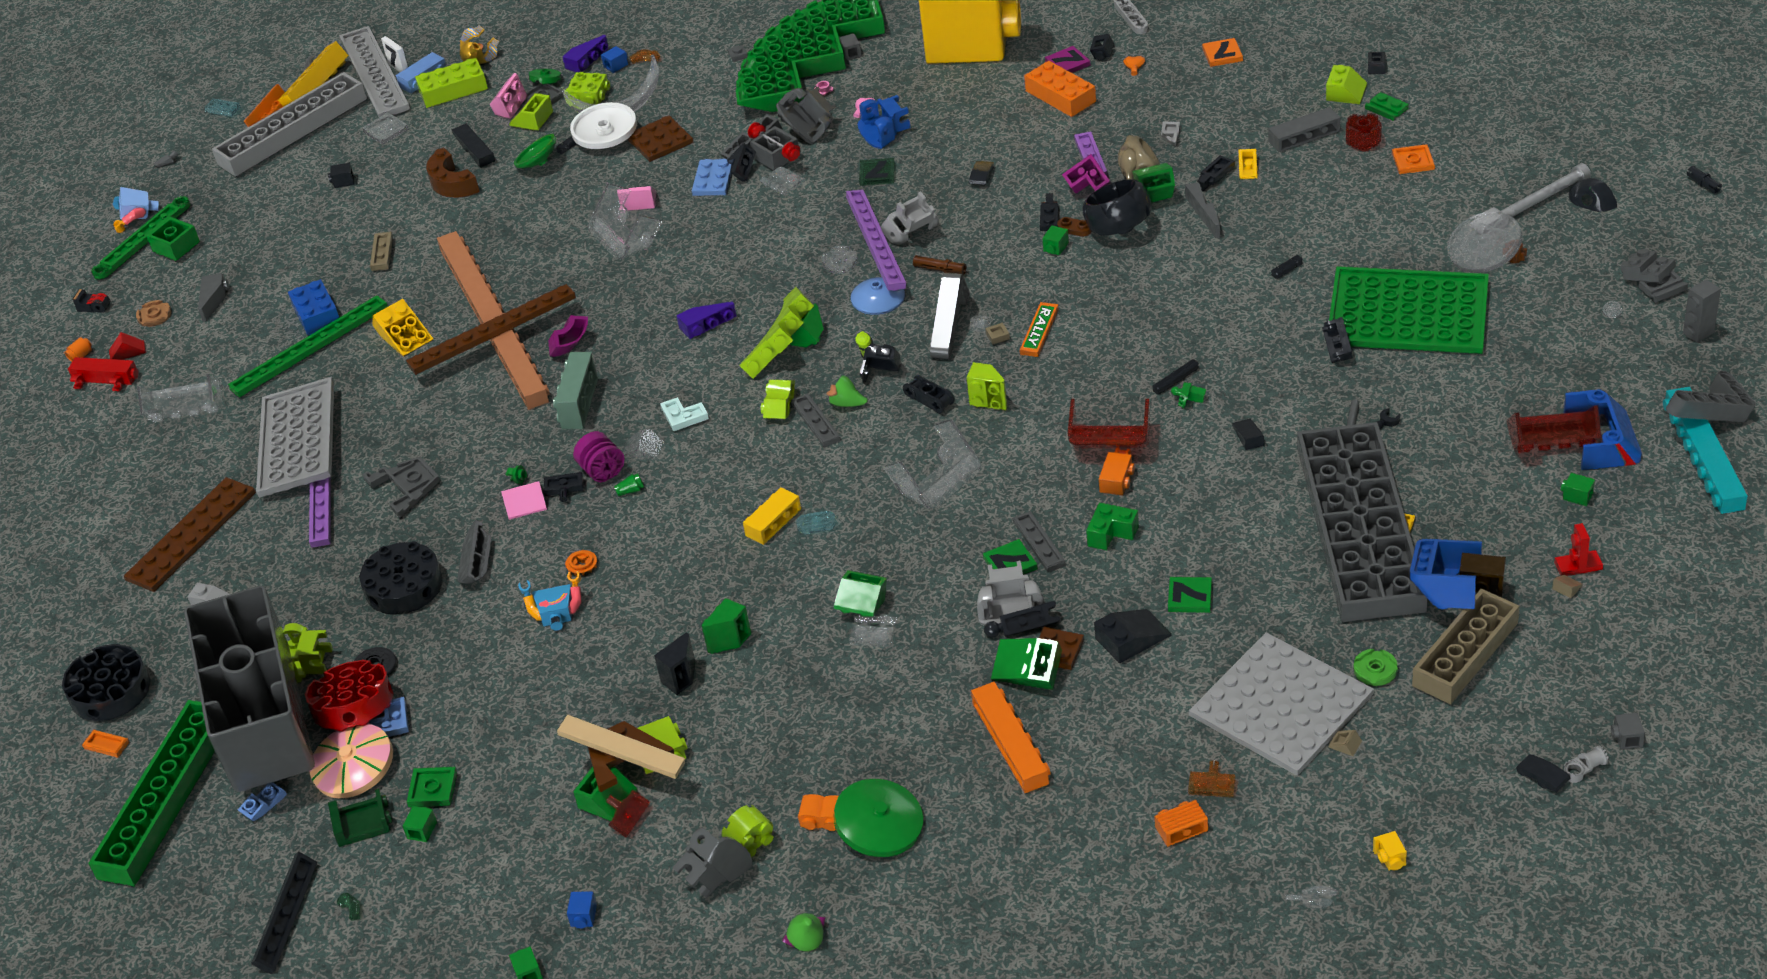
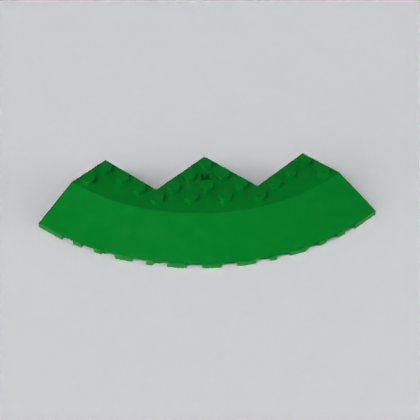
(791, 53)

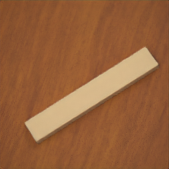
(621, 746)

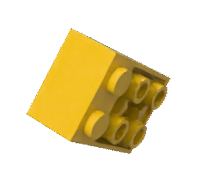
(401, 328)

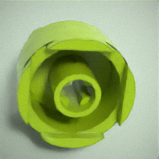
(749, 828)

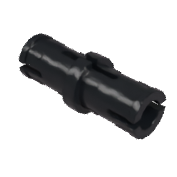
(1704, 179)

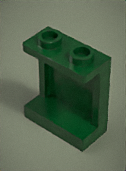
(360, 819)

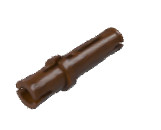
(946, 266)

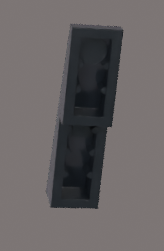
(474, 145)

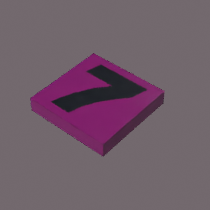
(1069, 59)

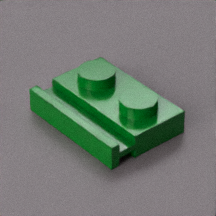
(1386, 106)

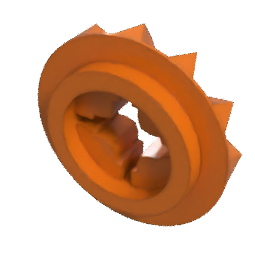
(582, 556)

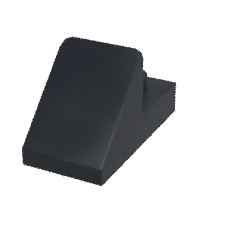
(742, 161)

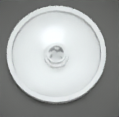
(603, 125)

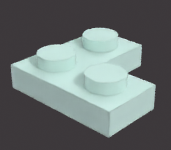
(682, 417)

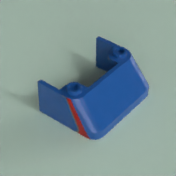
(1619, 444)

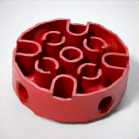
(349, 695)

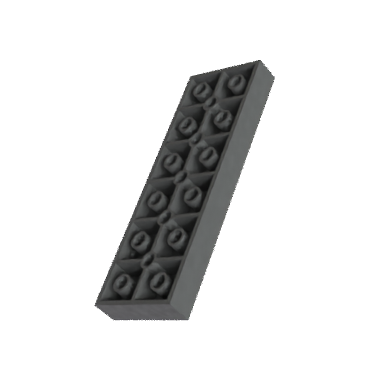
(1360, 521)

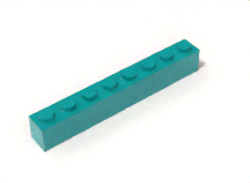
(1710, 460)

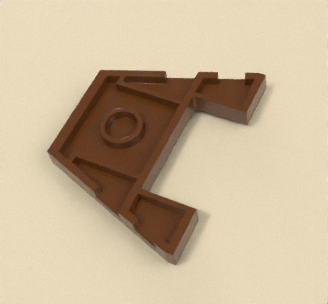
(603, 762)

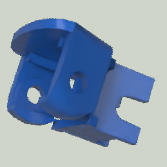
(881, 129)

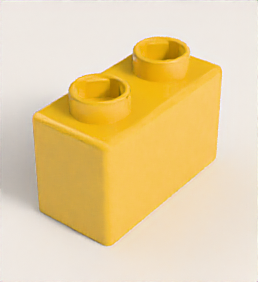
(968, 29)

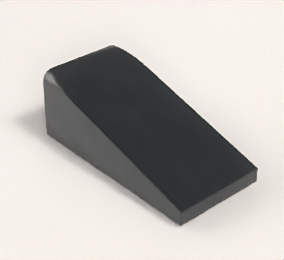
(1376, 64)
(1249, 434)

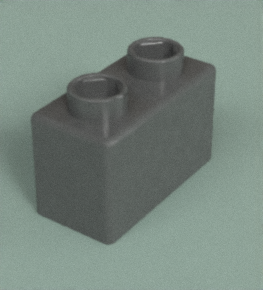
(248, 689)

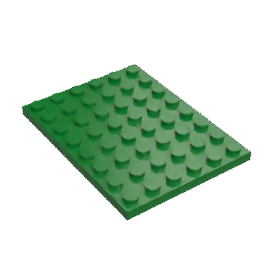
(1411, 308)

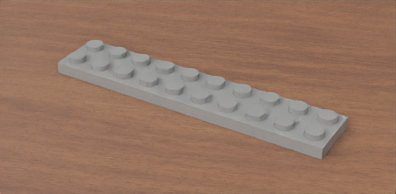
(374, 72)

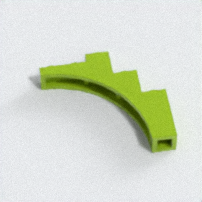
(778, 337)

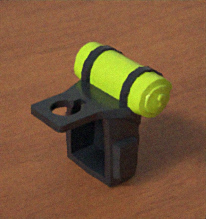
(876, 356)

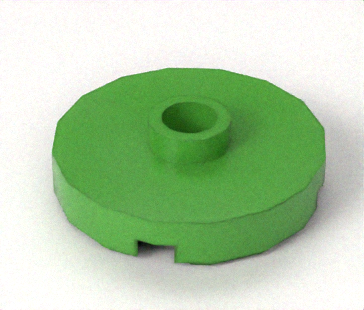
(1368, 660)

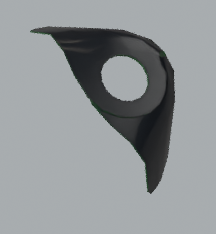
(1601, 194)

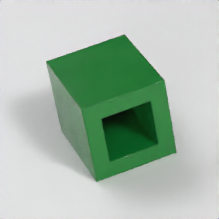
(1055, 240)
(1578, 489)
(419, 823)
(525, 964)

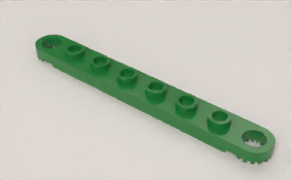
(138, 238)

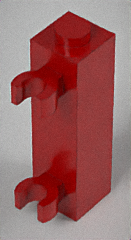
(102, 371)

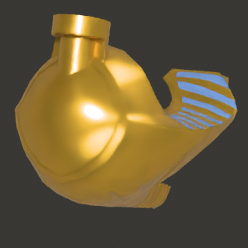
(473, 50)

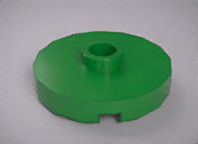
(545, 76)

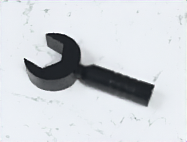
(1388, 421)

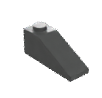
(212, 293)

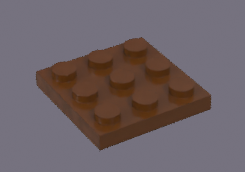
(660, 138)

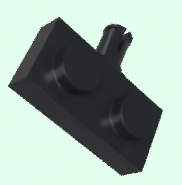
(563, 484)

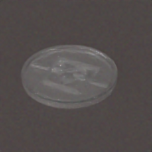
(1484, 242)

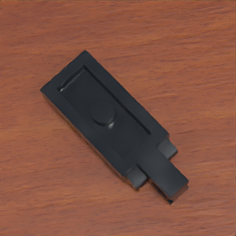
(1215, 171)
(1048, 213)

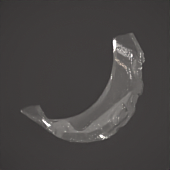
(634, 101)

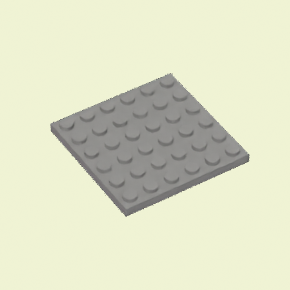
(1281, 703)

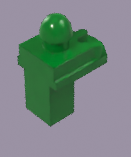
(1190, 393)

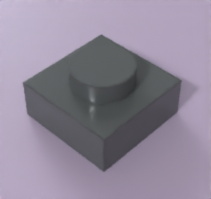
(737, 53)

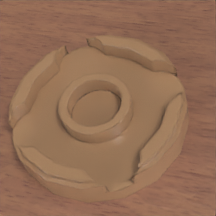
(149, 315)

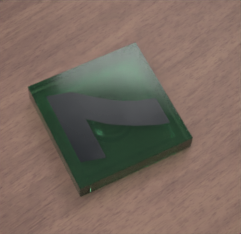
(876, 171)

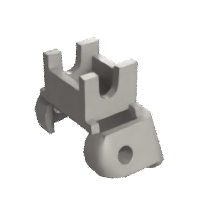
(912, 215)
(1006, 593)

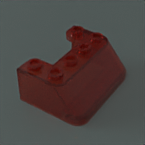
(1554, 430)

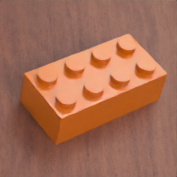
(1060, 88)

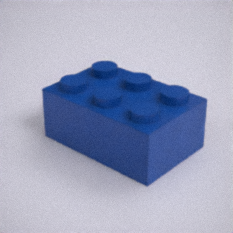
(313, 306)

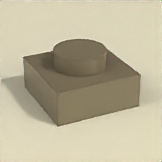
(997, 333)

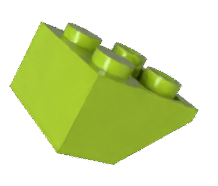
(533, 112)
(986, 387)

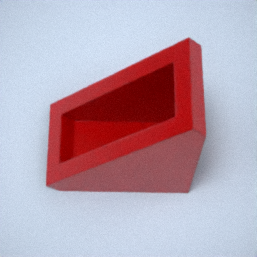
(126, 347)

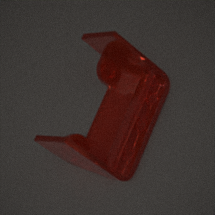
(1108, 435)

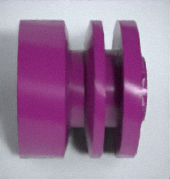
(598, 456)

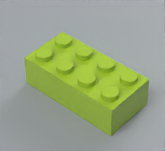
(451, 82)

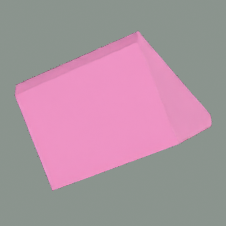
(641, 198)
(524, 500)

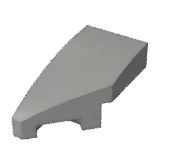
(1170, 132)

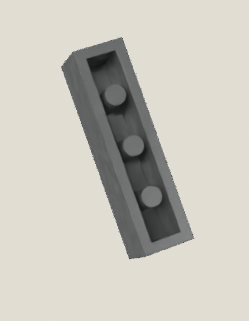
(1304, 129)

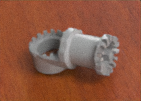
(1585, 763)

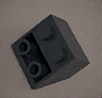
(676, 664)

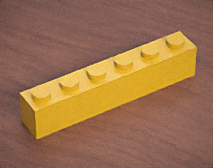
(317, 73)

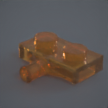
(1212, 782)

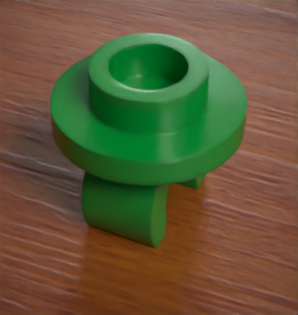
(517, 474)

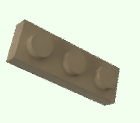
(381, 251)

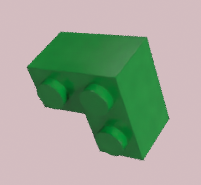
(1111, 522)

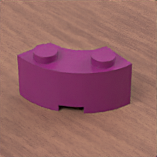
(566, 339)

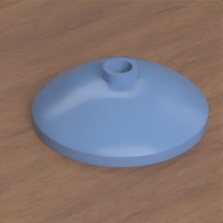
(874, 297)

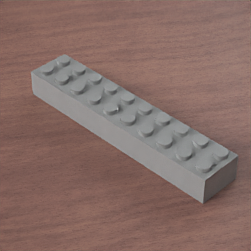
(289, 124)

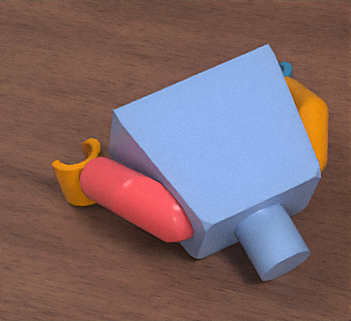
(132, 205)

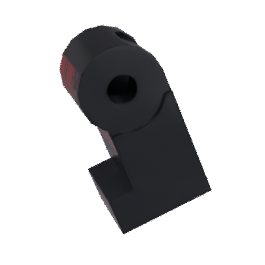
(90, 302)

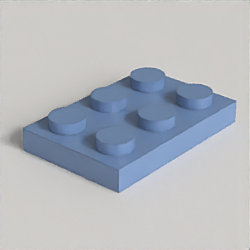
(712, 177)

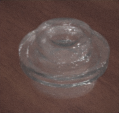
(1612, 309)

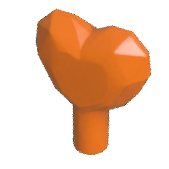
(1134, 63)

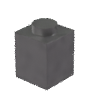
(850, 46)

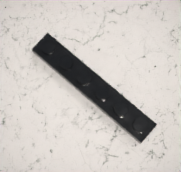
(284, 913)

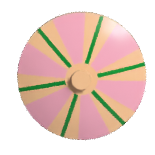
(351, 761)

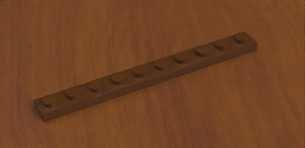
(490, 329)

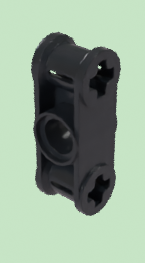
(929, 393)

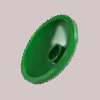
(536, 153)

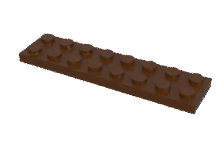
(189, 534)

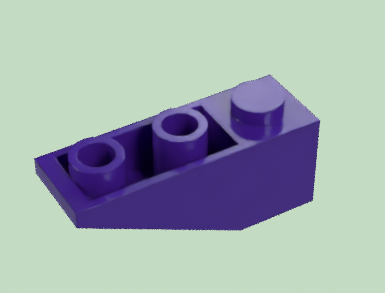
(583, 55)
(703, 318)

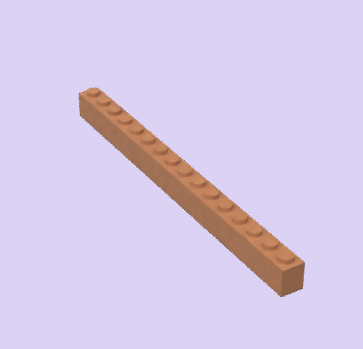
(486, 307)

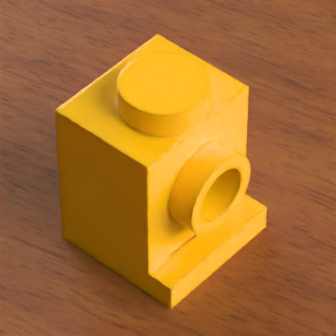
(1390, 850)

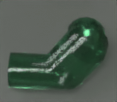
(352, 903)

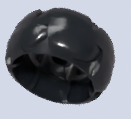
(1117, 207)

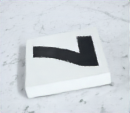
(394, 54)

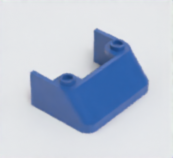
(1437, 570)

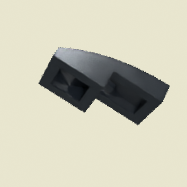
(981, 172)
(1546, 773)

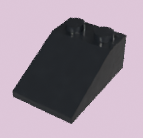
(1129, 633)

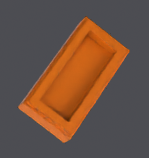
(105, 743)

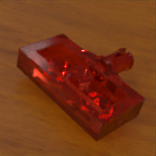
(627, 812)

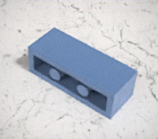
(429, 63)

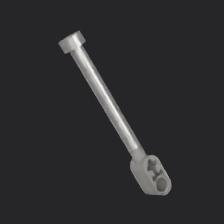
(1577, 174)

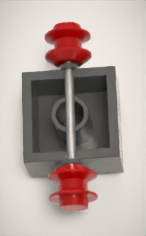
(774, 146)

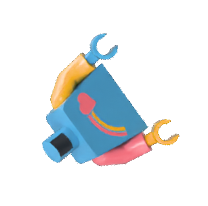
(553, 604)

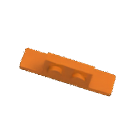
(266, 107)

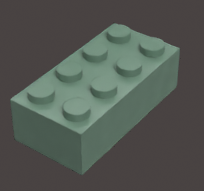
(575, 390)

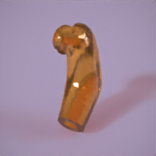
(644, 55)

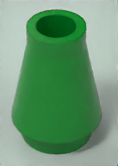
(629, 485)

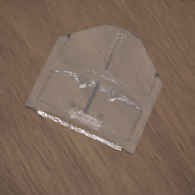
(643, 446)

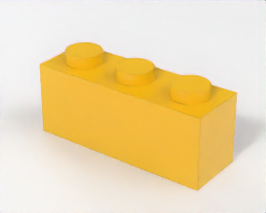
(772, 515)

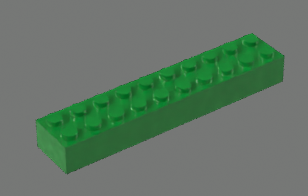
(155, 800)

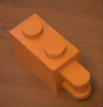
(1116, 472)

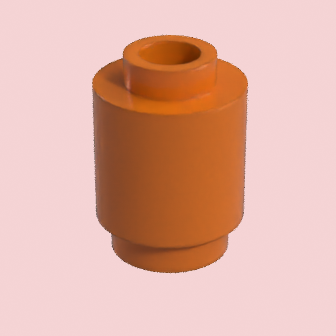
(78, 348)

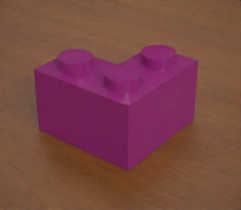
(1086, 173)

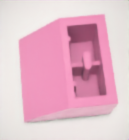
(509, 98)

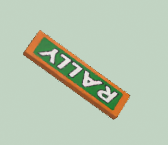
(1039, 329)

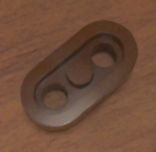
(1074, 226)

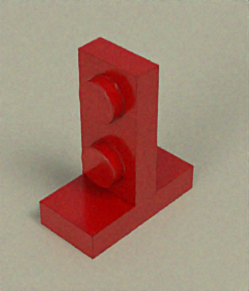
(1580, 558)

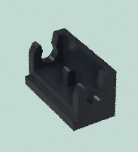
(1337, 340)

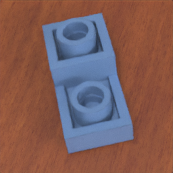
(257, 806)

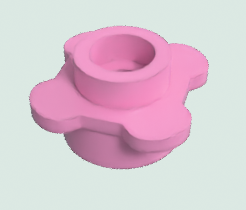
(824, 87)

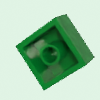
(173, 238)

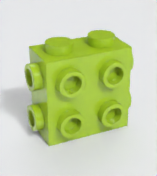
(589, 87)
(667, 733)

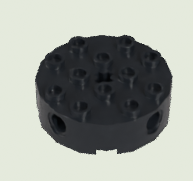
(401, 577)
(106, 682)

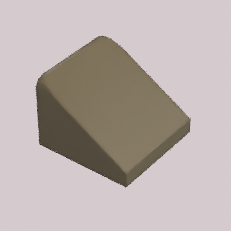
(1566, 585)
(1346, 742)

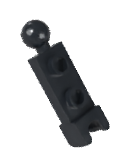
(1022, 620)

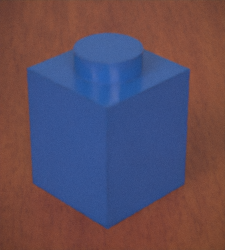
(614, 59)
(581, 909)

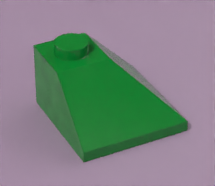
(810, 330)

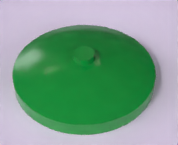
(878, 817)

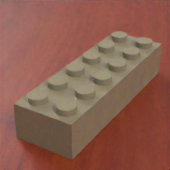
(1465, 646)

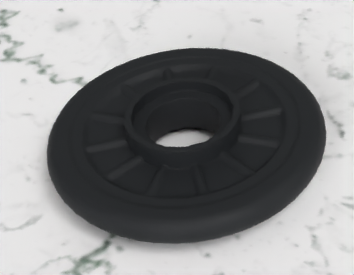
(379, 654)

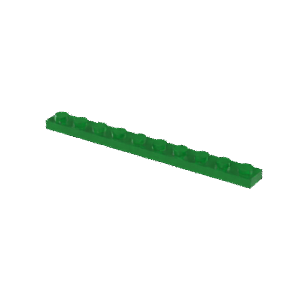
(307, 346)

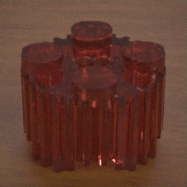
(1363, 131)

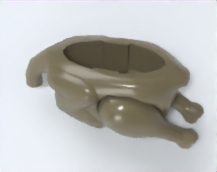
(1135, 155)

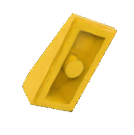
(1247, 164)

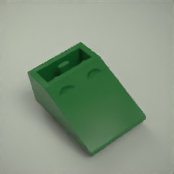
(1027, 662)

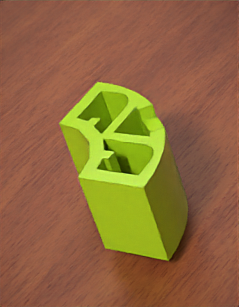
(778, 399)

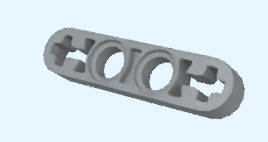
(1129, 16)

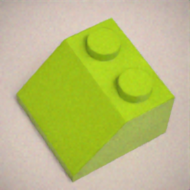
(1345, 85)

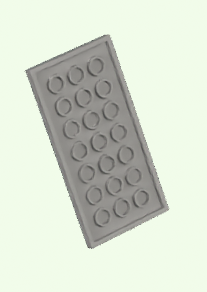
(295, 437)

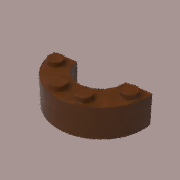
(445, 181)

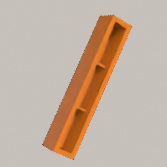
(1010, 737)

